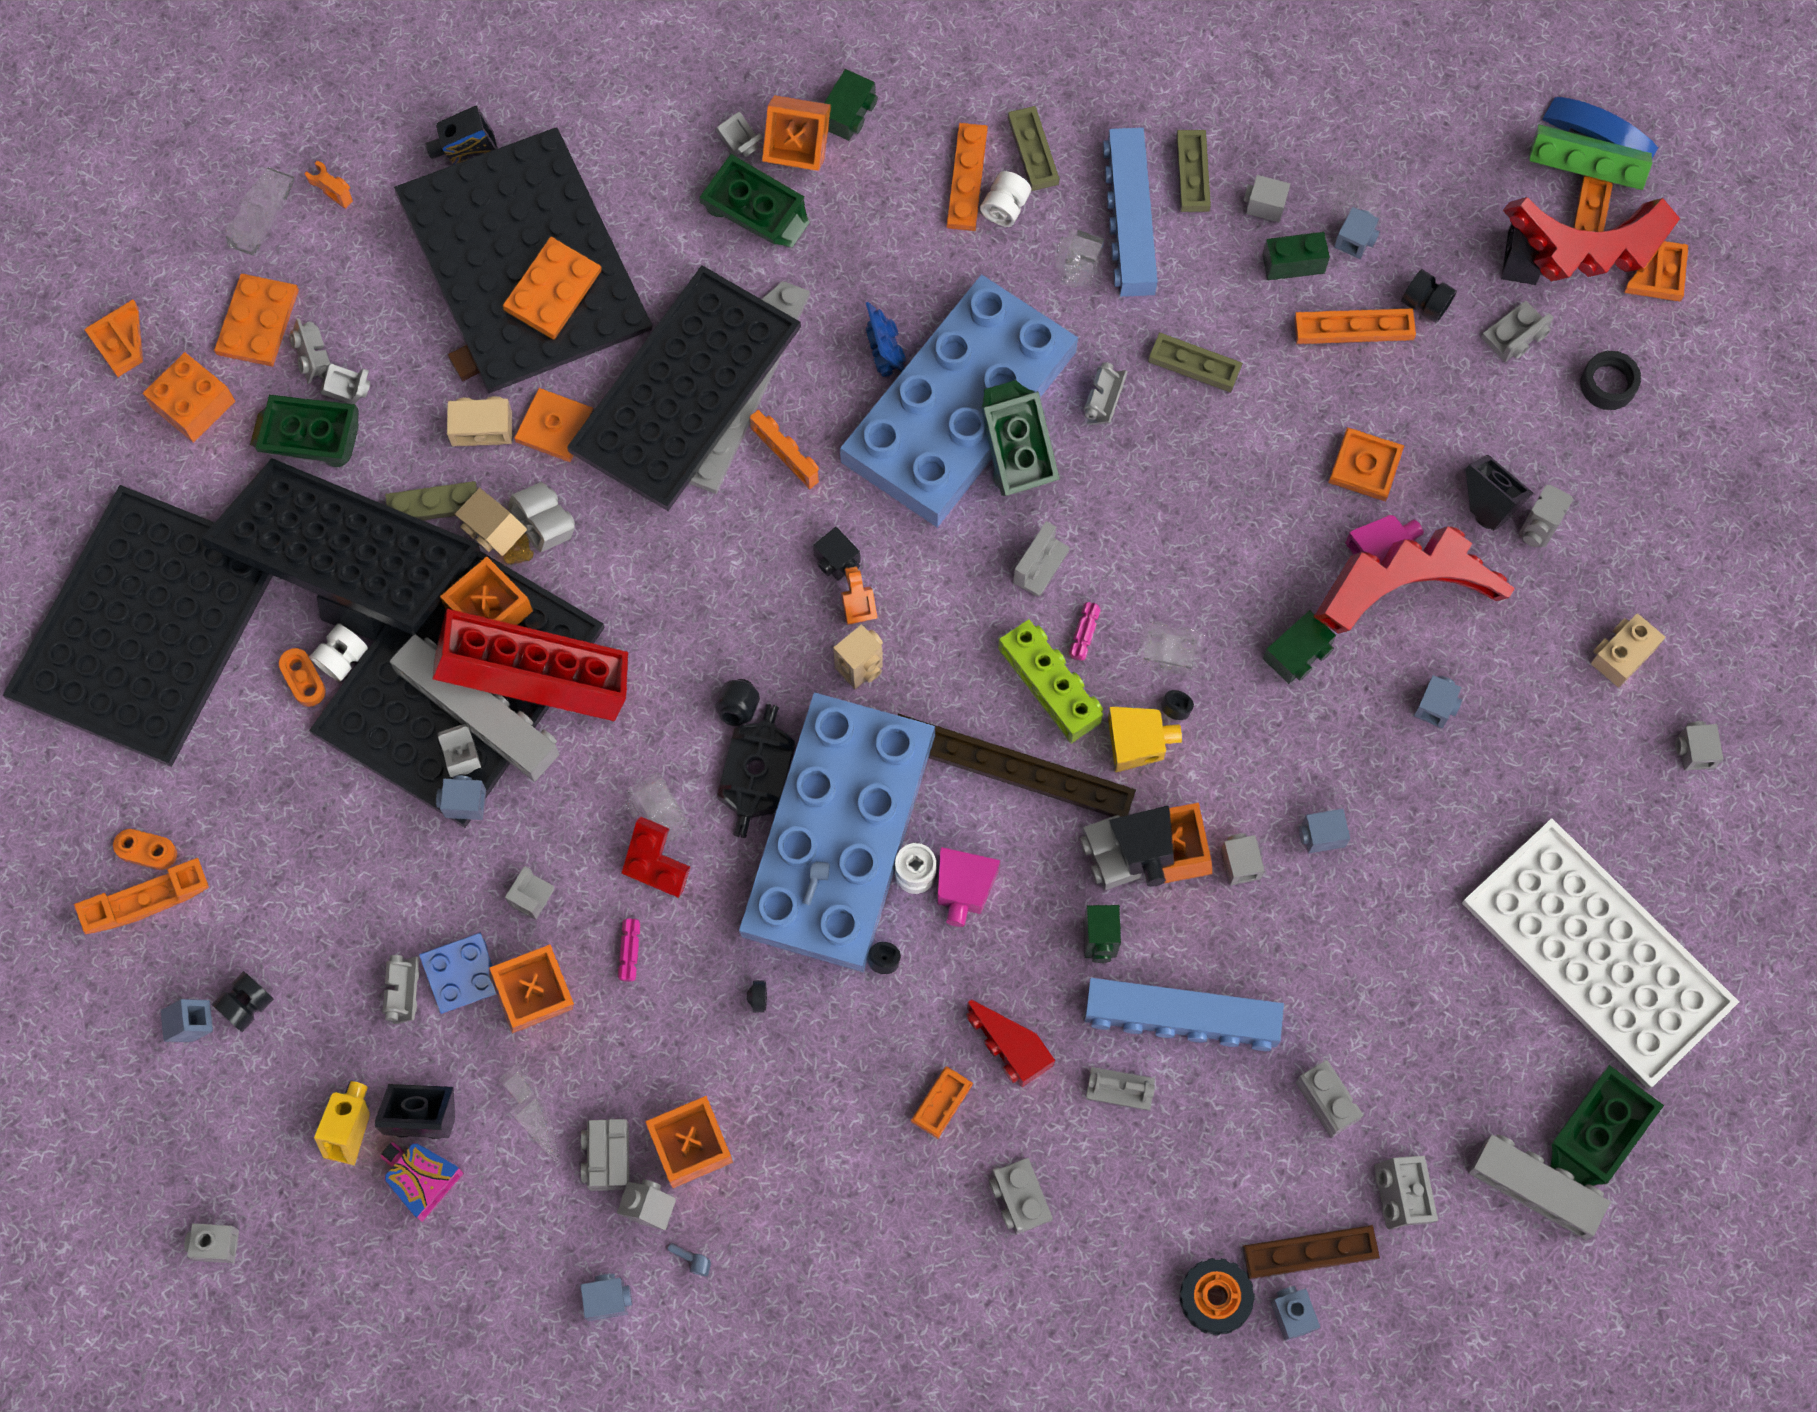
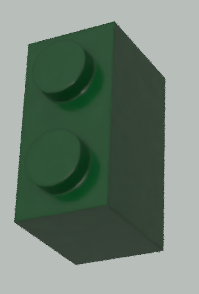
(849, 102)
(1295, 256)
(1300, 647)
(1101, 932)

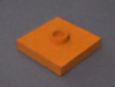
(552, 424)
(1366, 464)

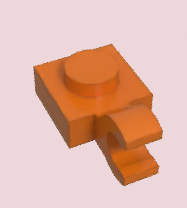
(334, 188)
(859, 601)

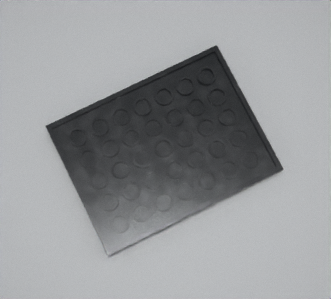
(483, 231)
(139, 629)
(395, 727)

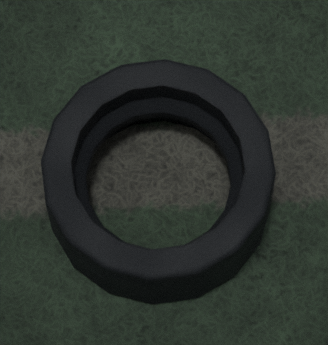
(1604, 399)

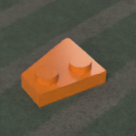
(1663, 274)
(119, 338)

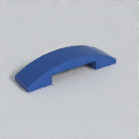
(1597, 124)

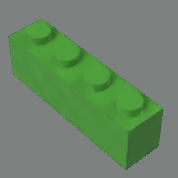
(1590, 157)

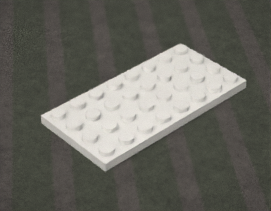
(1600, 953)

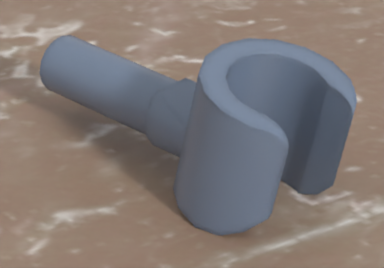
(818, 871)
(700, 1264)

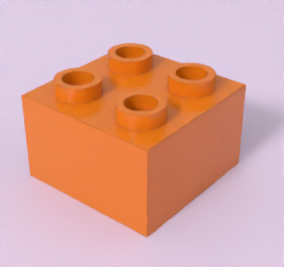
(796, 132)
(189, 397)
(488, 594)
(1189, 844)
(531, 988)
(689, 1142)

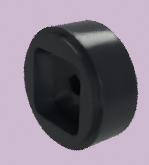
(1177, 705)
(884, 958)
(758, 996)

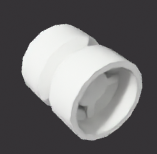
(1005, 199)
(333, 662)
(915, 868)

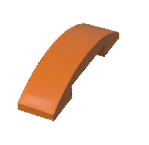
(142, 900)

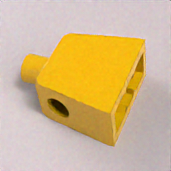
(1139, 736)
(343, 1124)

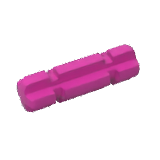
(1084, 631)
(629, 950)

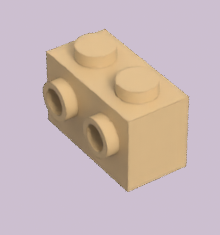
(479, 422)
(491, 522)
(1627, 650)
(859, 656)

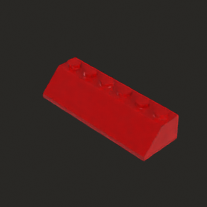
(531, 665)

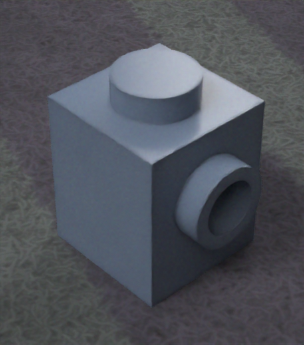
(1357, 233)
(1439, 701)
(462, 798)
(1324, 831)
(186, 1020)
(605, 1298)
(1294, 1313)

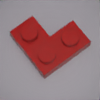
(648, 865)

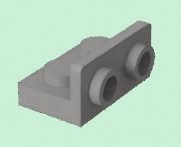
(1517, 330)
(1040, 561)
(1405, 1192)
(1021, 1196)

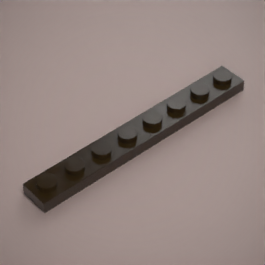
(1030, 772)

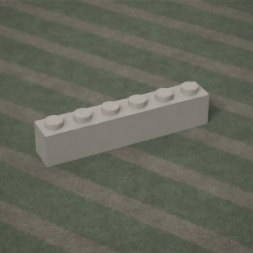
(484, 713)

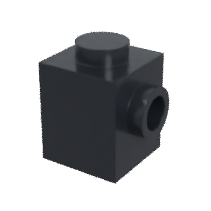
(836, 554)

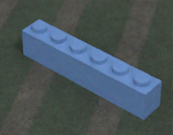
(1131, 212)
(1184, 1013)

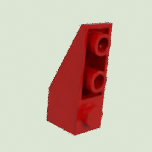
(1016, 1045)

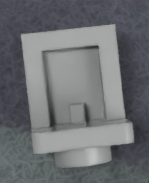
(738, 135)
(345, 384)
(459, 750)

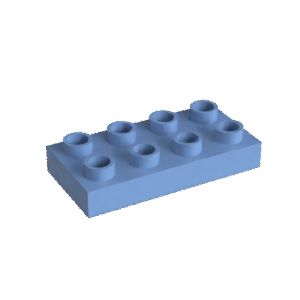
(928, 428)
(841, 807)

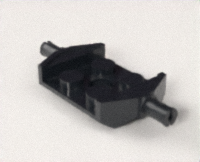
(759, 793)

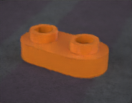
(303, 678)
(143, 849)

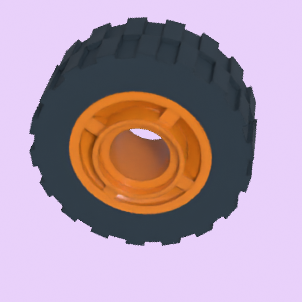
(1221, 1275)

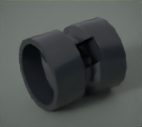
(1428, 296)
(233, 1010)

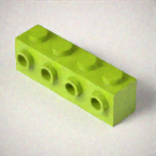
(1050, 680)

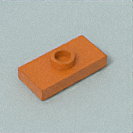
(942, 1102)

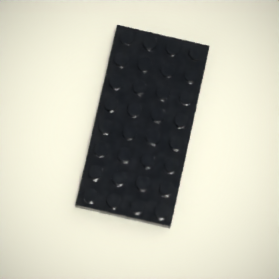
(684, 387)
(341, 545)

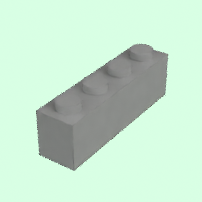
(1539, 1186)

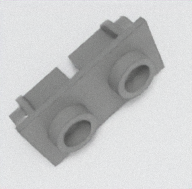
(305, 340)
(1102, 403)
(403, 974)
(1120, 1088)

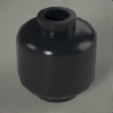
(737, 702)

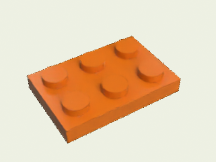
(552, 288)
(256, 320)

